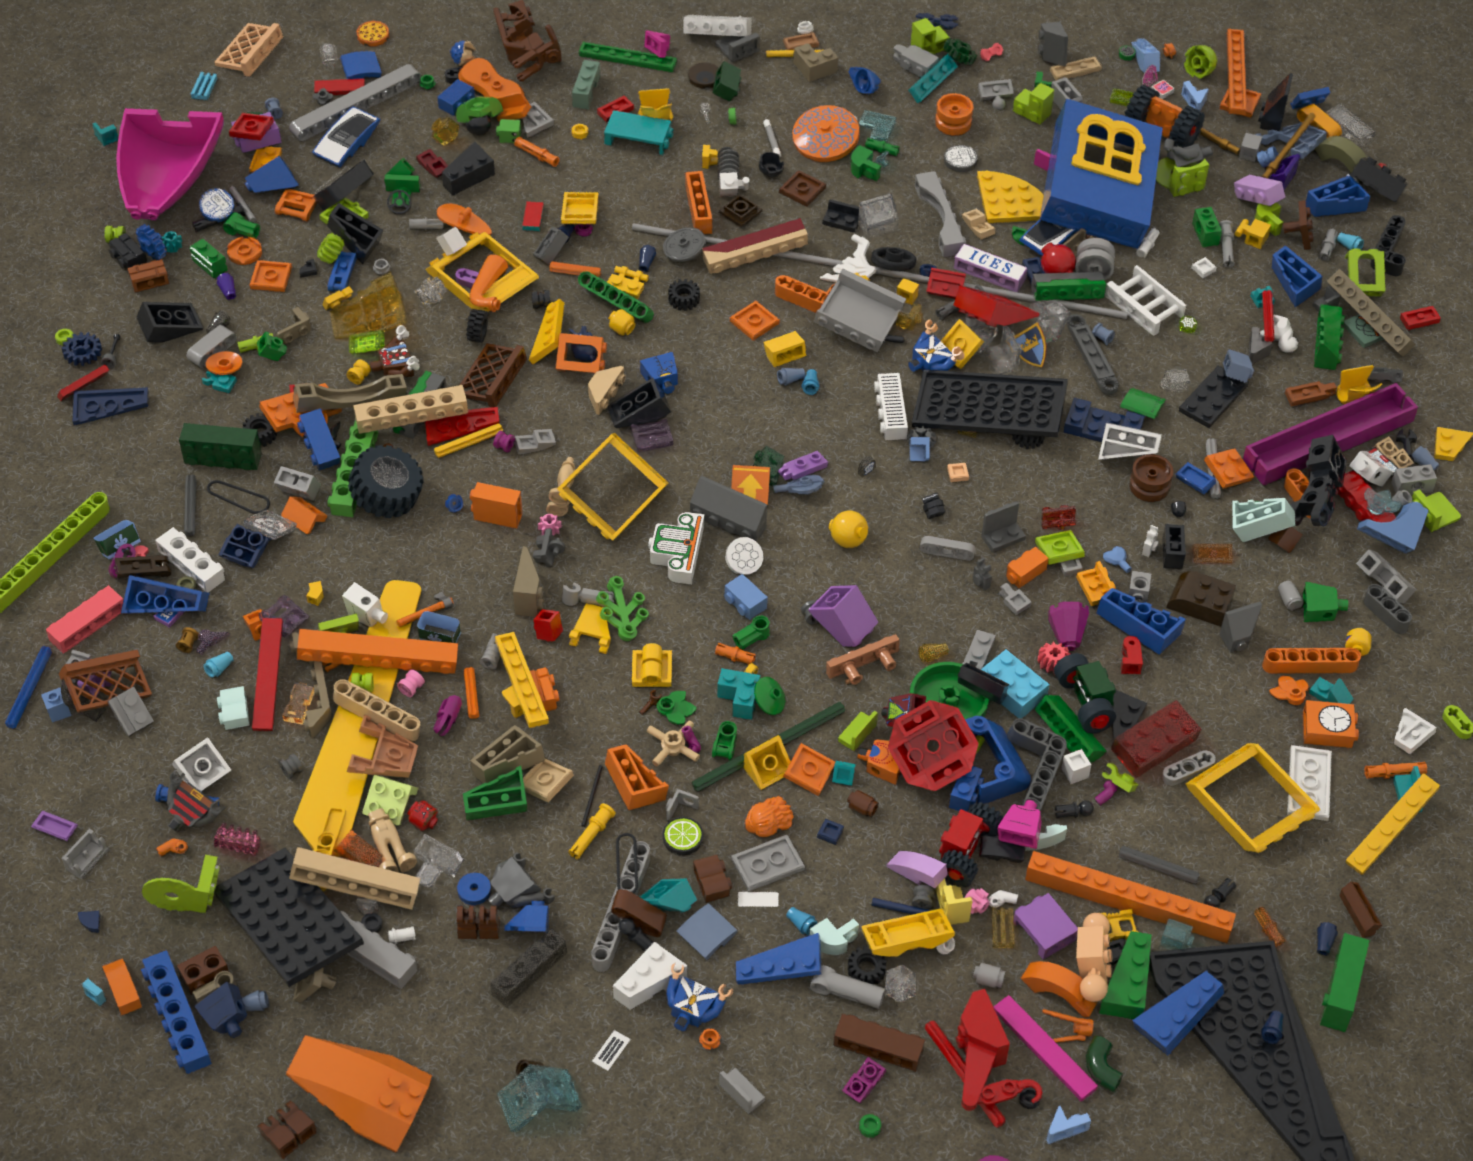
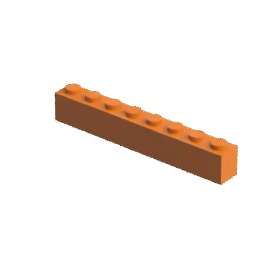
(377, 651)

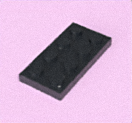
(1212, 397)

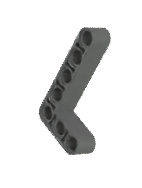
(1045, 748)

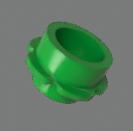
(427, 82)

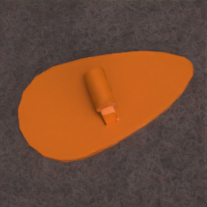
(462, 219)

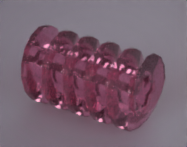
(237, 840)

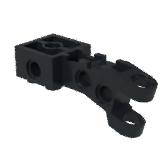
(1327, 473)

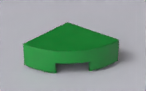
(1018, 233)

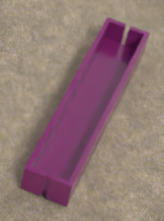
(1349, 424)

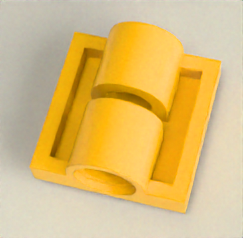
(652, 667)

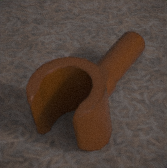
(652, 701)

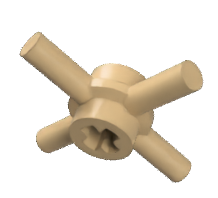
(672, 744)

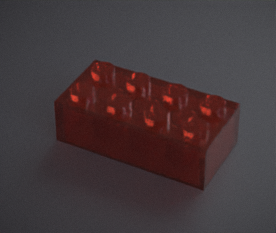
(1155, 739)

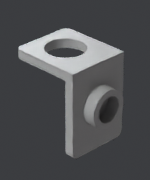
(679, 798)

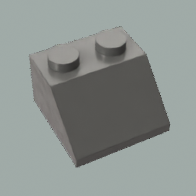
(1053, 43)

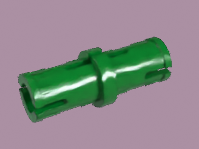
(882, 146)

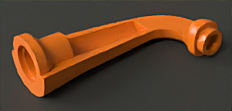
(491, 270)

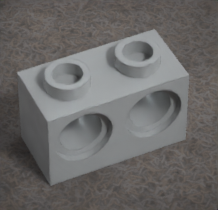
(297, 483)

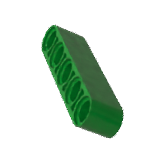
(620, 302)

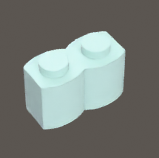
(234, 708)

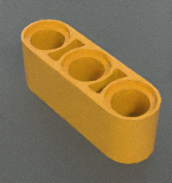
(1321, 121)

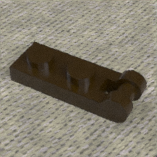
(142, 566)

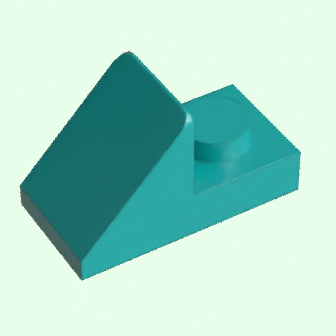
(1332, 693)

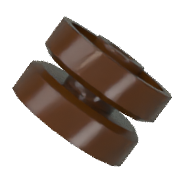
(1151, 477)

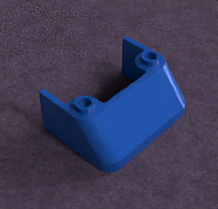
(1010, 772)

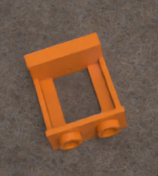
(597, 342)

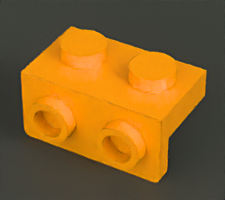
(1095, 583)

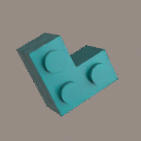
(740, 688)

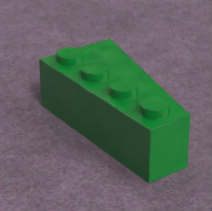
(1129, 981)

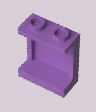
(1046, 925)

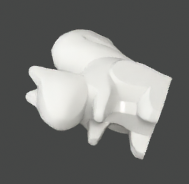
(1283, 334)

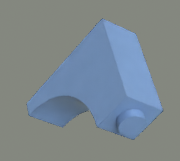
(1402, 531)

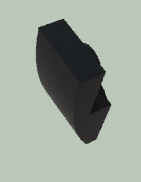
(994, 849)

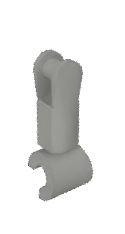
(573, 596)

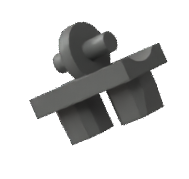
(550, 548)

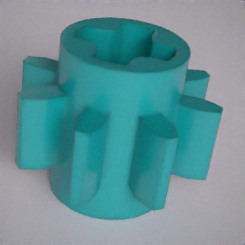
(172, 241)

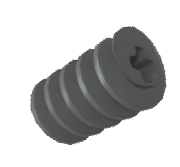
(728, 161)

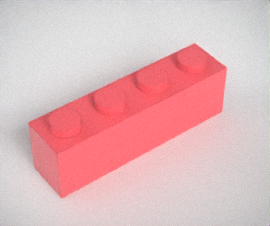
(85, 619)

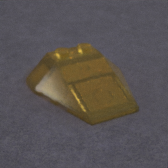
(371, 310)

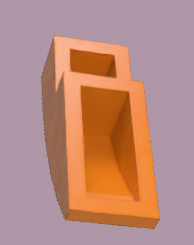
(122, 986)

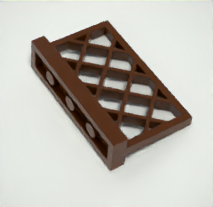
(503, 378)

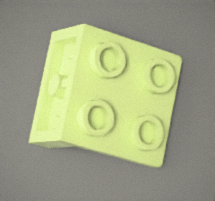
(390, 796)

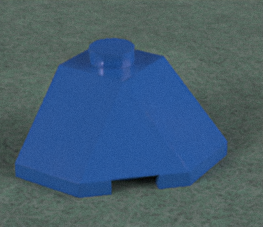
(531, 918)

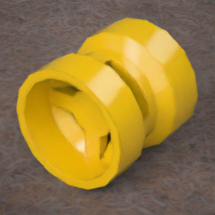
(358, 372)

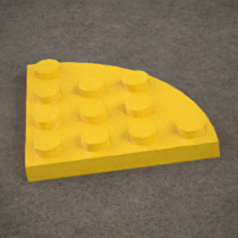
(1008, 198)

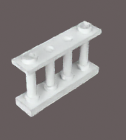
(1137, 311)

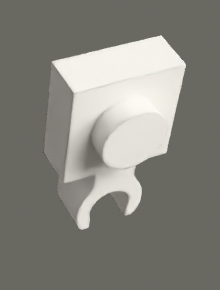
(1151, 543)

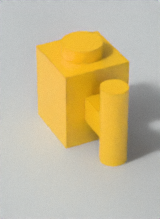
(1255, 234)

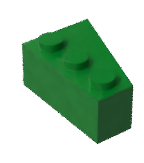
(497, 797)

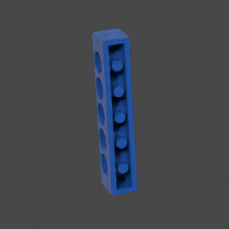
(161, 966)

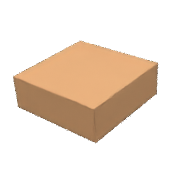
(958, 472)

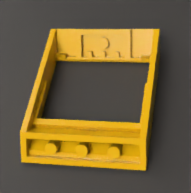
(502, 289)

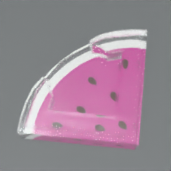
(1150, 76)

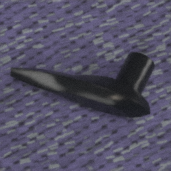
(333, 431)

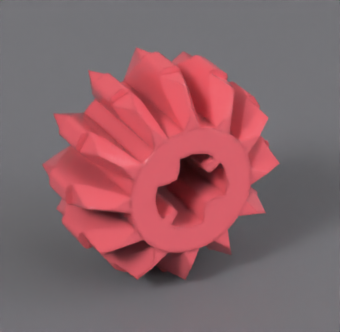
(1050, 655)

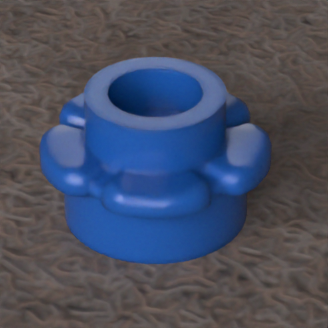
(449, 503)

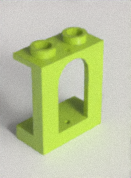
(1369, 289)

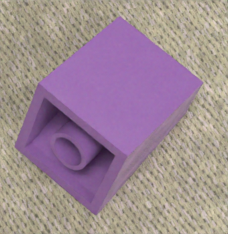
(844, 614)

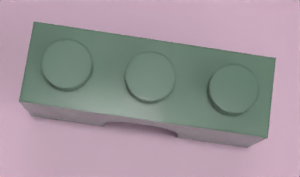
(586, 80)

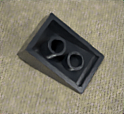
(1275, 106)
(167, 320)
(640, 406)

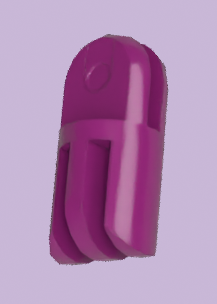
(447, 714)

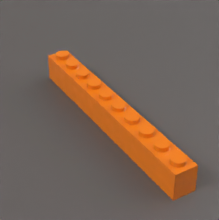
(1129, 895)

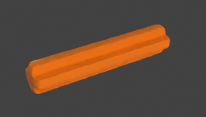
(573, 269)
(471, 693)

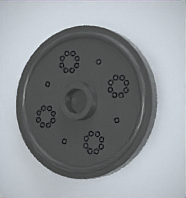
(684, 244)

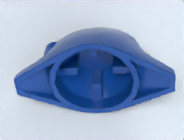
(864, 79)

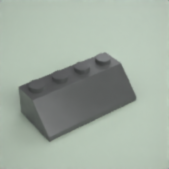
(729, 509)

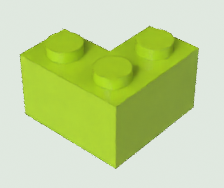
(928, 37)
(1035, 104)

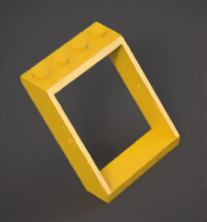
(581, 507)
(1274, 833)

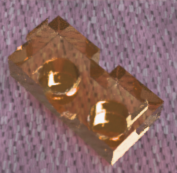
(296, 709)

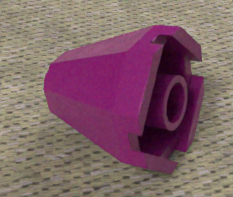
(1068, 623)

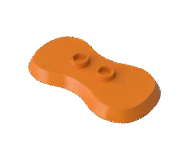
(486, 80)

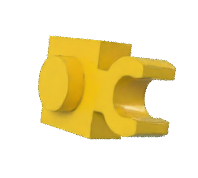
(335, 299)

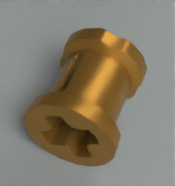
(188, 637)

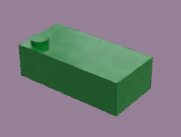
(1344, 982)

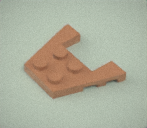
(392, 755)

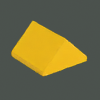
(767, 762)

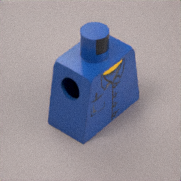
(662, 369)

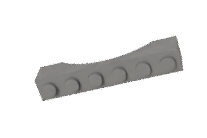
(930, 190)

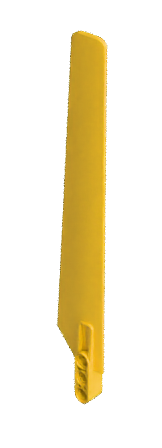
(332, 793)

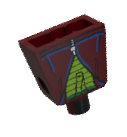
(900, 706)

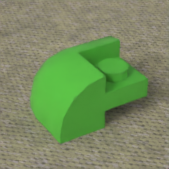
(478, 107)

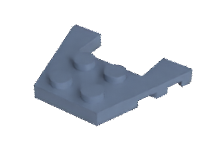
(1306, 143)

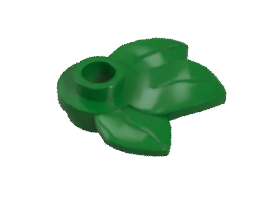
(677, 709)

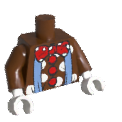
(395, 358)

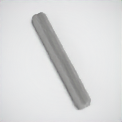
(1211, 448)

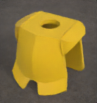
(655, 104)
(1355, 384)

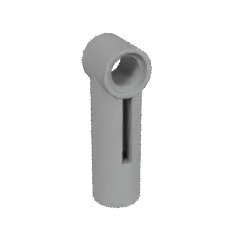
(847, 988)

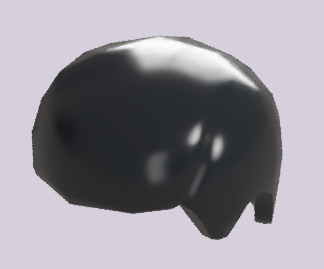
(479, 125)
(770, 164)

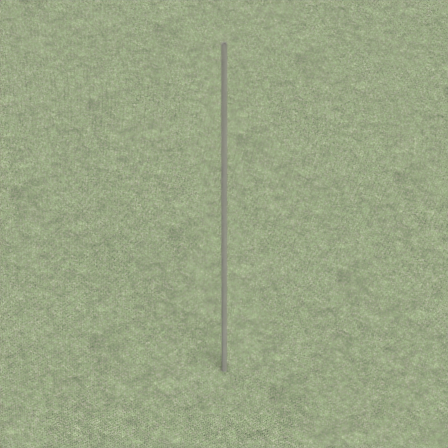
(909, 276)

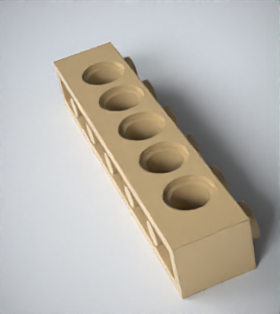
(410, 409)

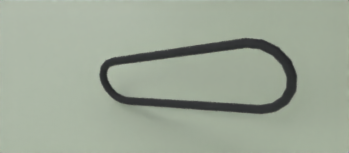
(236, 504)

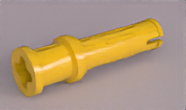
(596, 824)

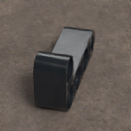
(343, 185)
(1393, 261)

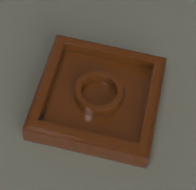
(802, 188)

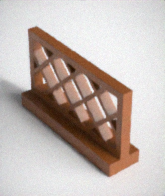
(97, 667)

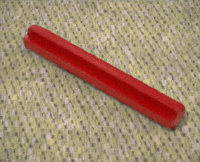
(1268, 316)

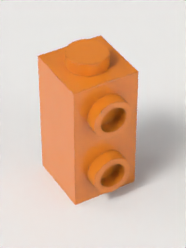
(1026, 567)

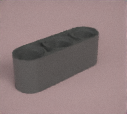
(1387, 609)

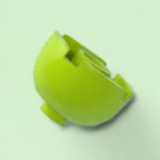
(1200, 57)

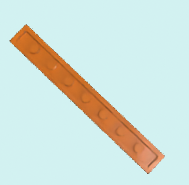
(1236, 72)

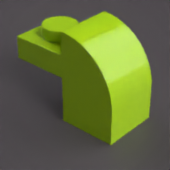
(1270, 215)

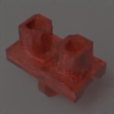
(1058, 517)

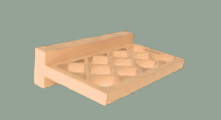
(256, 52)

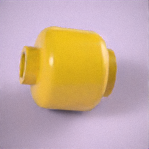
(621, 322)
(1360, 640)

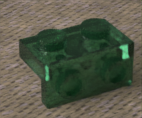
(769, 458)

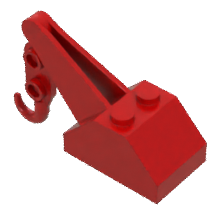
(986, 1048)

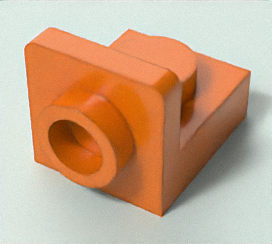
(254, 624)

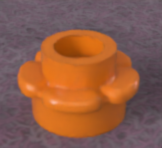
(1169, 50)
(710, 1034)

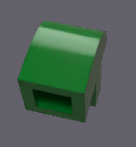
(863, 164)

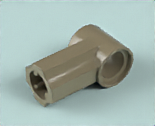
(210, 987)

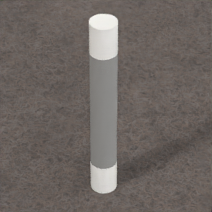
(771, 136)

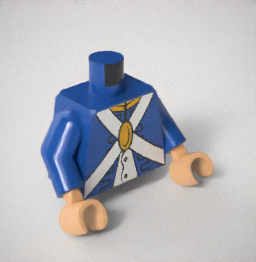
(931, 353)
(692, 1001)

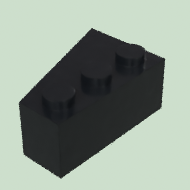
(468, 169)
(1379, 178)
(358, 233)

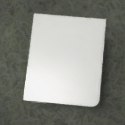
(451, 241)
(1076, 766)

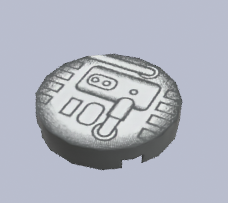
(960, 158)

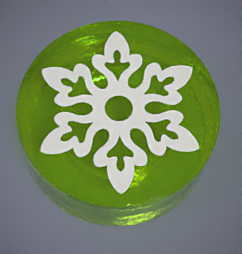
(1188, 324)

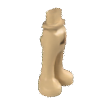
(559, 505)
(385, 833)

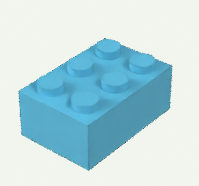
(1025, 685)

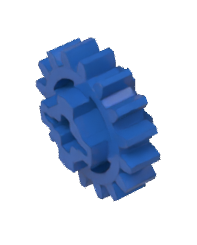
(150, 242)

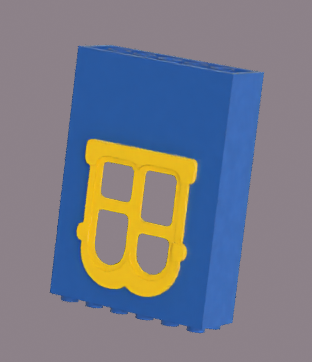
(1095, 195)

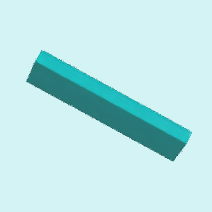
(933, 78)

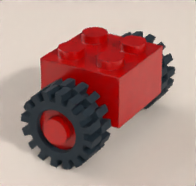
(963, 839)

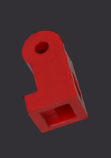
(1132, 654)

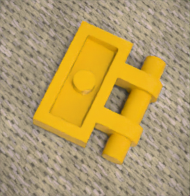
(631, 287)

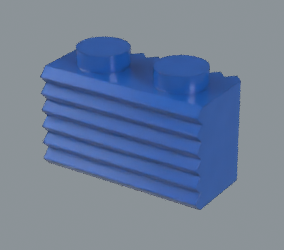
(455, 96)

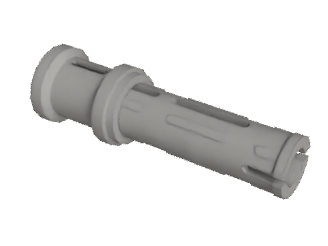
(1226, 239)

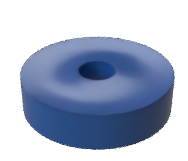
(477, 896)

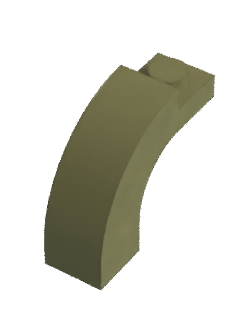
(1340, 149)

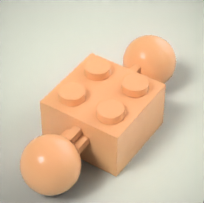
(1094, 957)

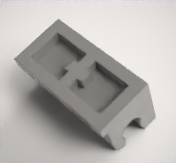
(84, 854)

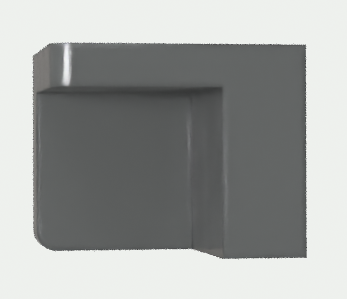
(1330, 298)

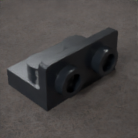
(841, 216)

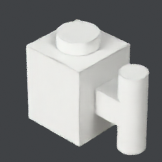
(729, 184)

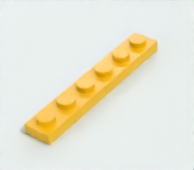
(521, 680)
(1392, 824)

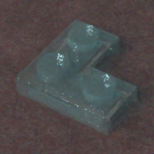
(880, 123)

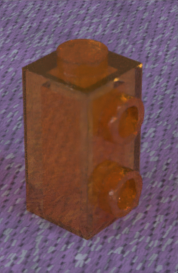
(358, 850)

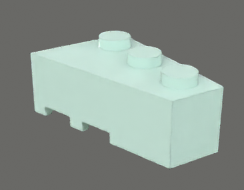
(1261, 518)

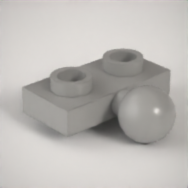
(996, 90)

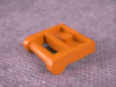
(296, 200)

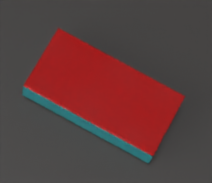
(533, 216)

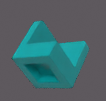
(106, 135)

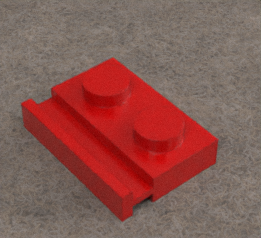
(945, 283)

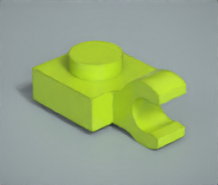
(1124, 780)

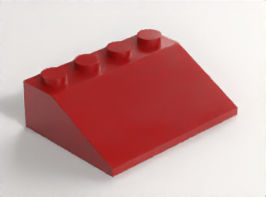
(991, 307)

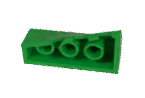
(1328, 337)

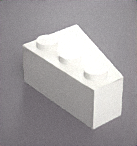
(1127, 441)
(647, 976)

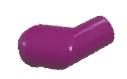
(691, 740)
(1104, 796)

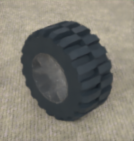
(385, 481)

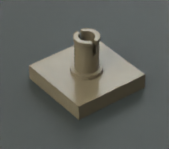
(311, 984)

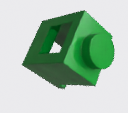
(271, 347)

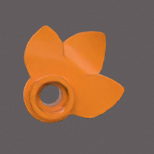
(1290, 690)

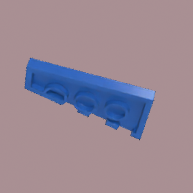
(783, 962)

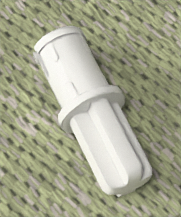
(1147, 243)

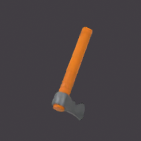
(444, 603)

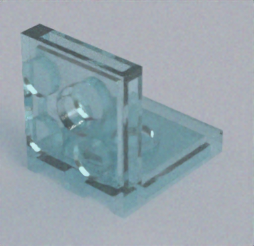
(540, 1089)

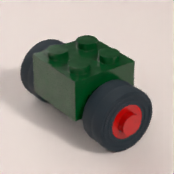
(1091, 689)

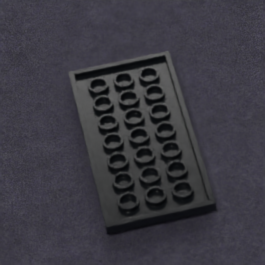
(990, 403)
(287, 918)

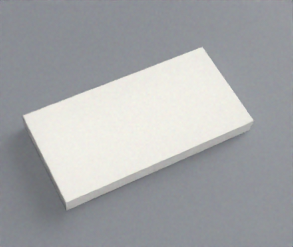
(1312, 773)

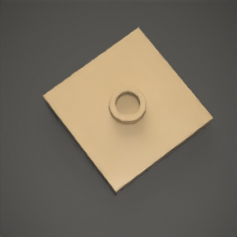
(546, 779)

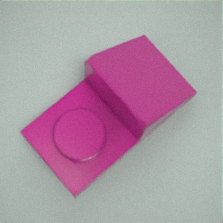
(657, 43)

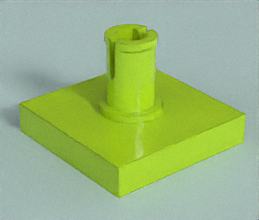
(342, 625)

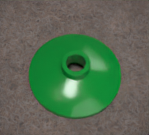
(769, 695)

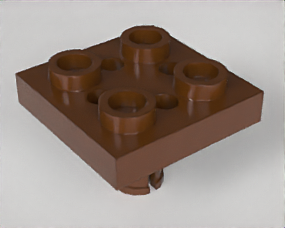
(1304, 225)

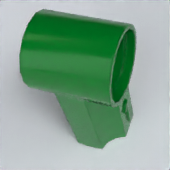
(237, 224)
(757, 630)

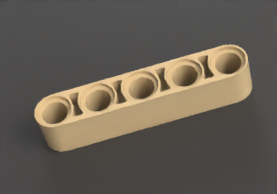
(392, 717)

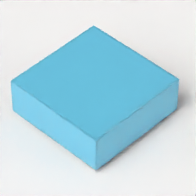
(94, 992)

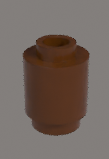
(862, 803)

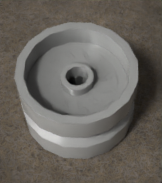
(1095, 256)

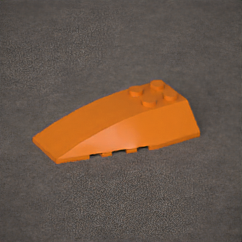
(362, 1087)

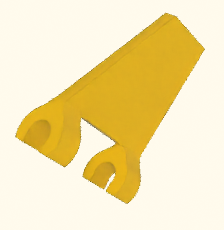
(591, 625)

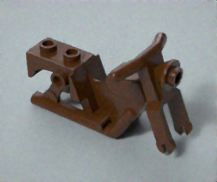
(522, 43)

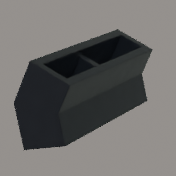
(983, 683)

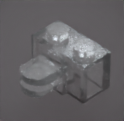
(1051, 319)
(436, 859)

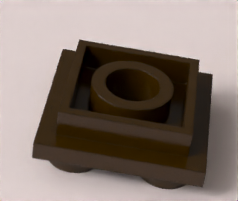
(740, 210)

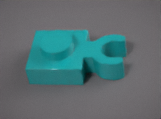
(221, 382)

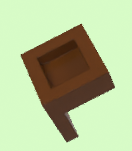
(1286, 538)

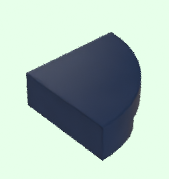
(90, 920)

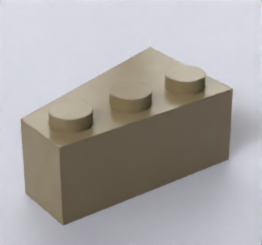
(505, 754)

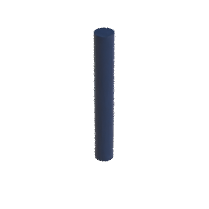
(897, 906)

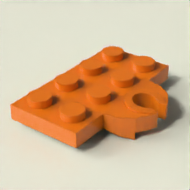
(283, 414)

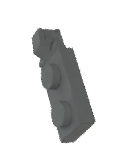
(1380, 374)

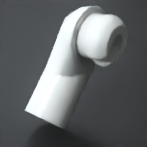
(1001, 897)

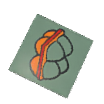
(1362, 331)

